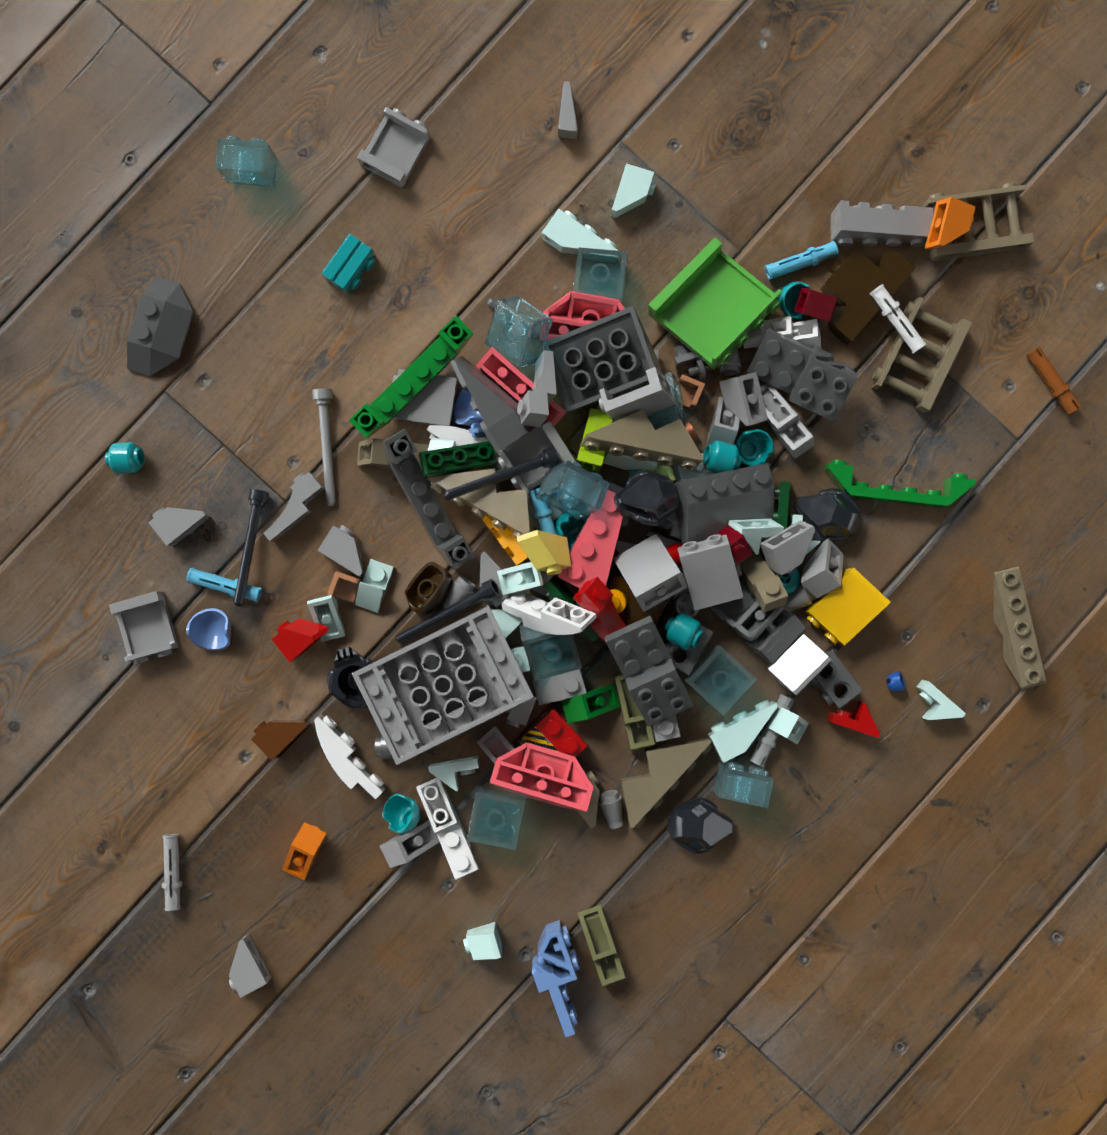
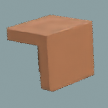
(690, 391)
(344, 586)

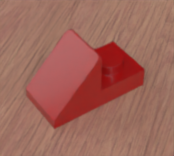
(861, 721)

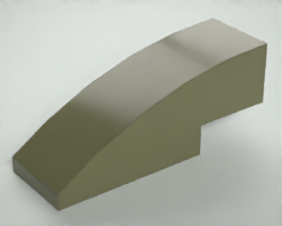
(637, 730)
(601, 945)

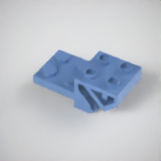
(554, 968)

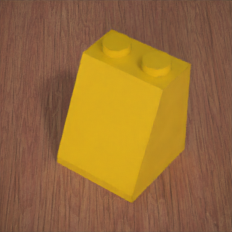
(846, 608)

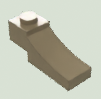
(763, 583)

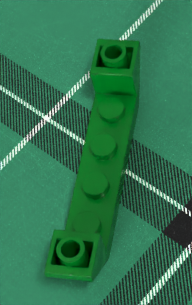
(413, 380)
(954, 487)

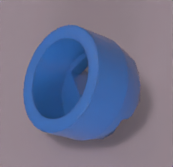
(896, 682)

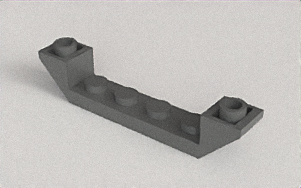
(401, 458)

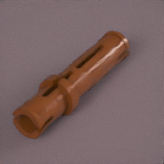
(1053, 380)

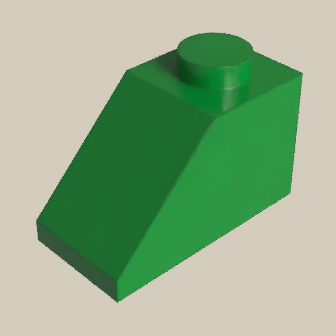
(590, 703)

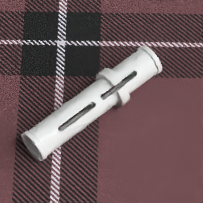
(881, 294)

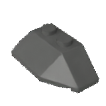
(158, 327)

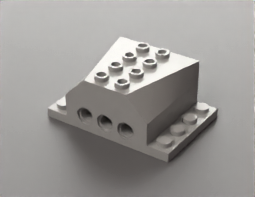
(442, 685)

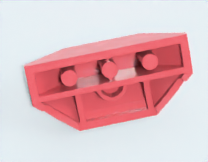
(578, 310)
(512, 381)
(543, 777)

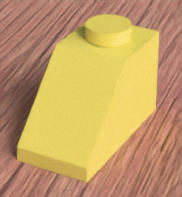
(546, 551)

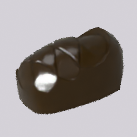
(428, 588)

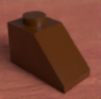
(277, 735)

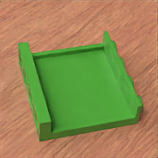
(713, 305)

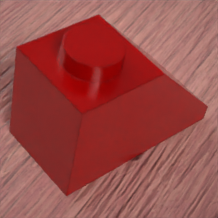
(298, 637)

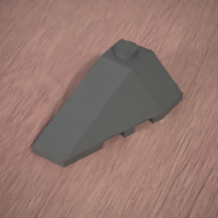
(497, 409)

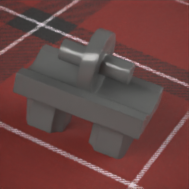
(689, 362)

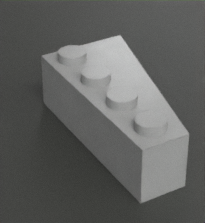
(880, 224)

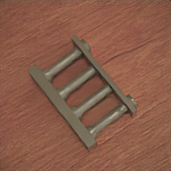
(992, 242)
(934, 375)

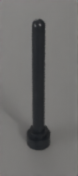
(547, 458)
(257, 501)
(488, 590)

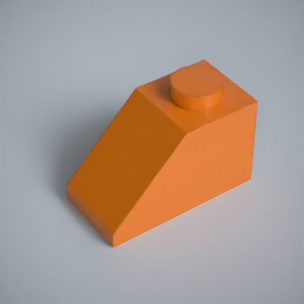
(949, 222)
(304, 851)

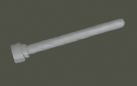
(322, 398)

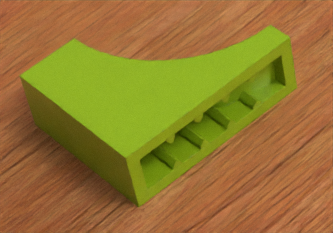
(587, 459)

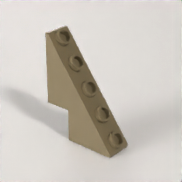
(638, 439)
(506, 509)
(1015, 624)
(664, 767)

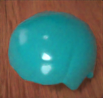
(789, 299)
(754, 447)
(569, 527)
(401, 813)

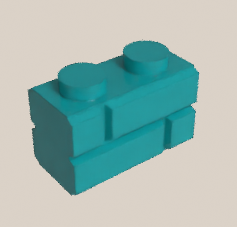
(349, 264)

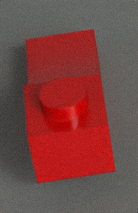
(598, 599)

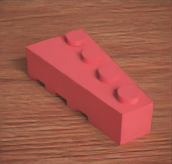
(595, 545)

